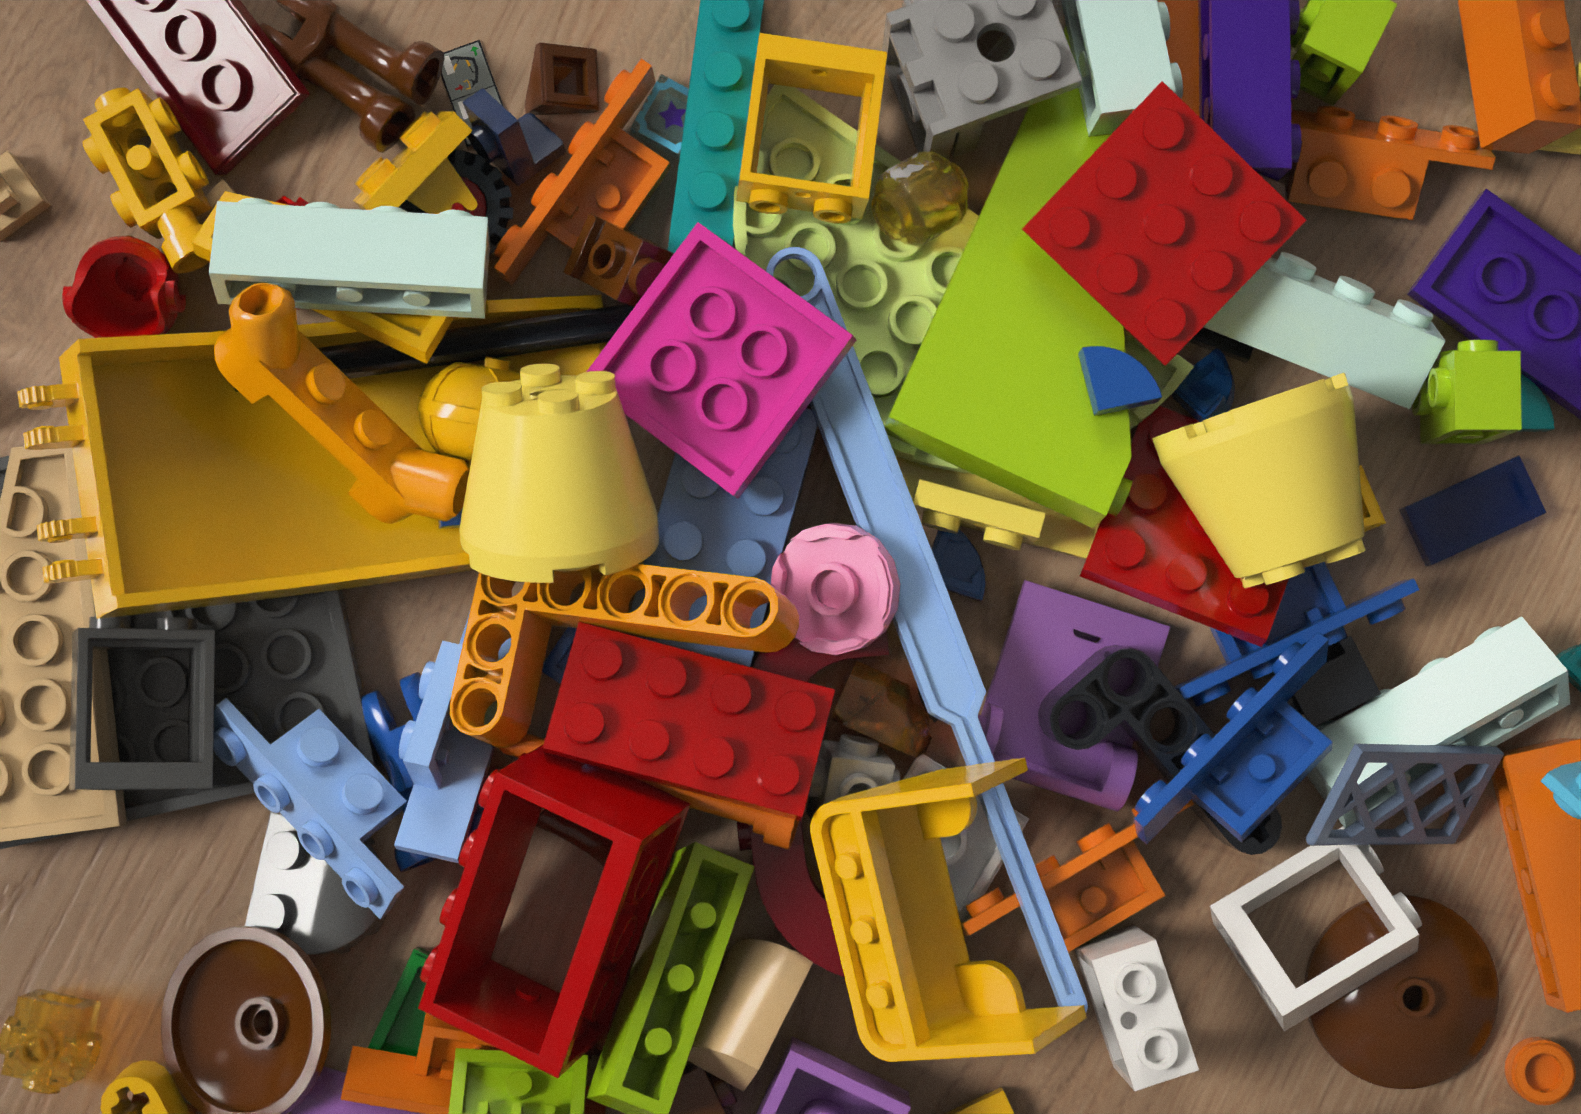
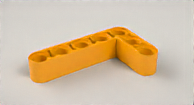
(605, 604)

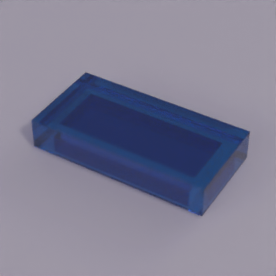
(1472, 511)

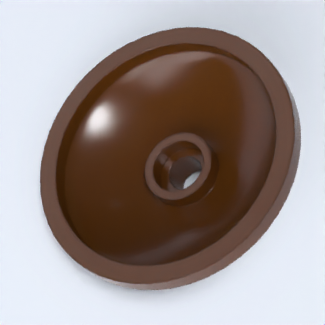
(1371, 1026)
(220, 1030)

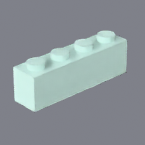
(1119, 56)
(353, 257)
(1333, 328)
(1462, 700)

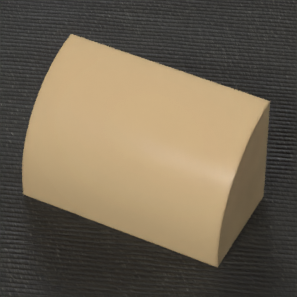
(747, 1009)

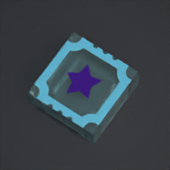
(663, 116)

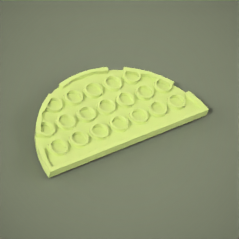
(879, 283)

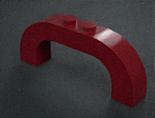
(783, 874)

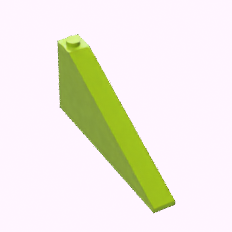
(1001, 361)

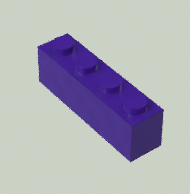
(1251, 79)

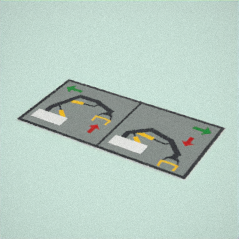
(464, 74)

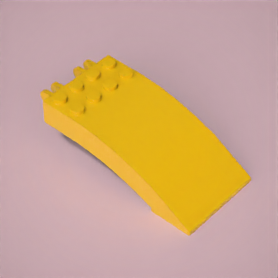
(230, 499)

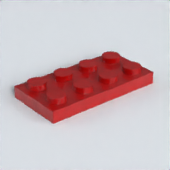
(689, 721)

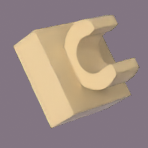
(19, 196)

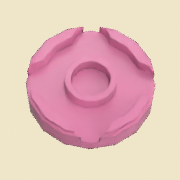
(840, 586)

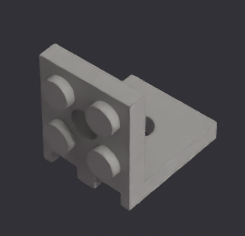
(947, 81)

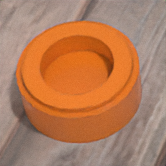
(1540, 1071)

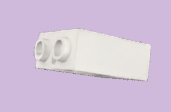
(1294, 1004)
(1141, 1011)

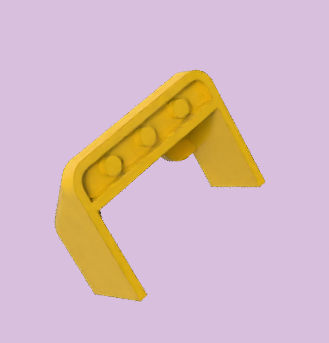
(902, 926)

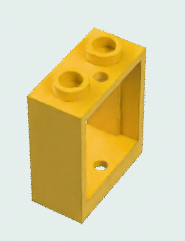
(818, 68)

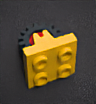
(437, 178)

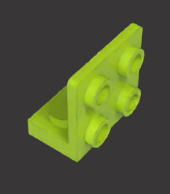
(506, 1085)

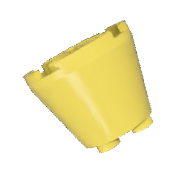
(555, 480)
(1274, 480)

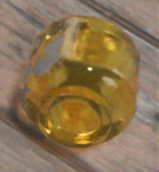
(920, 198)

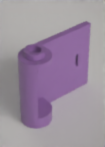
(1043, 646)

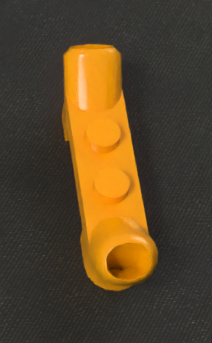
(273, 358)

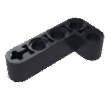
(1134, 712)

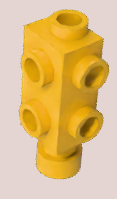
(150, 172)

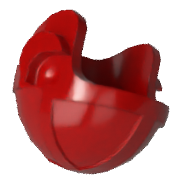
(123, 290)

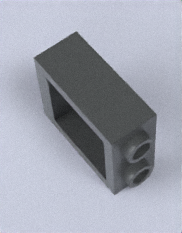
(170, 635)

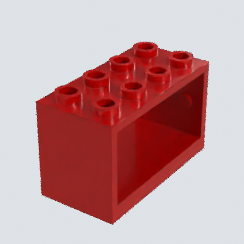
(502, 1005)

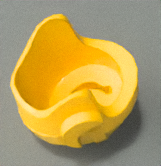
(453, 404)

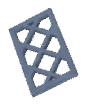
(1349, 795)

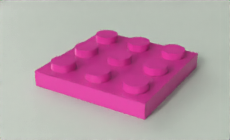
(721, 359)

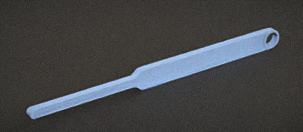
(925, 612)

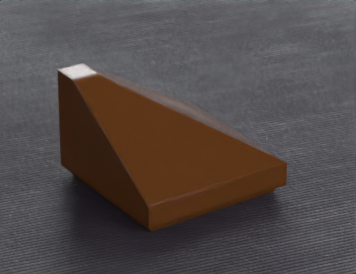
(562, 80)

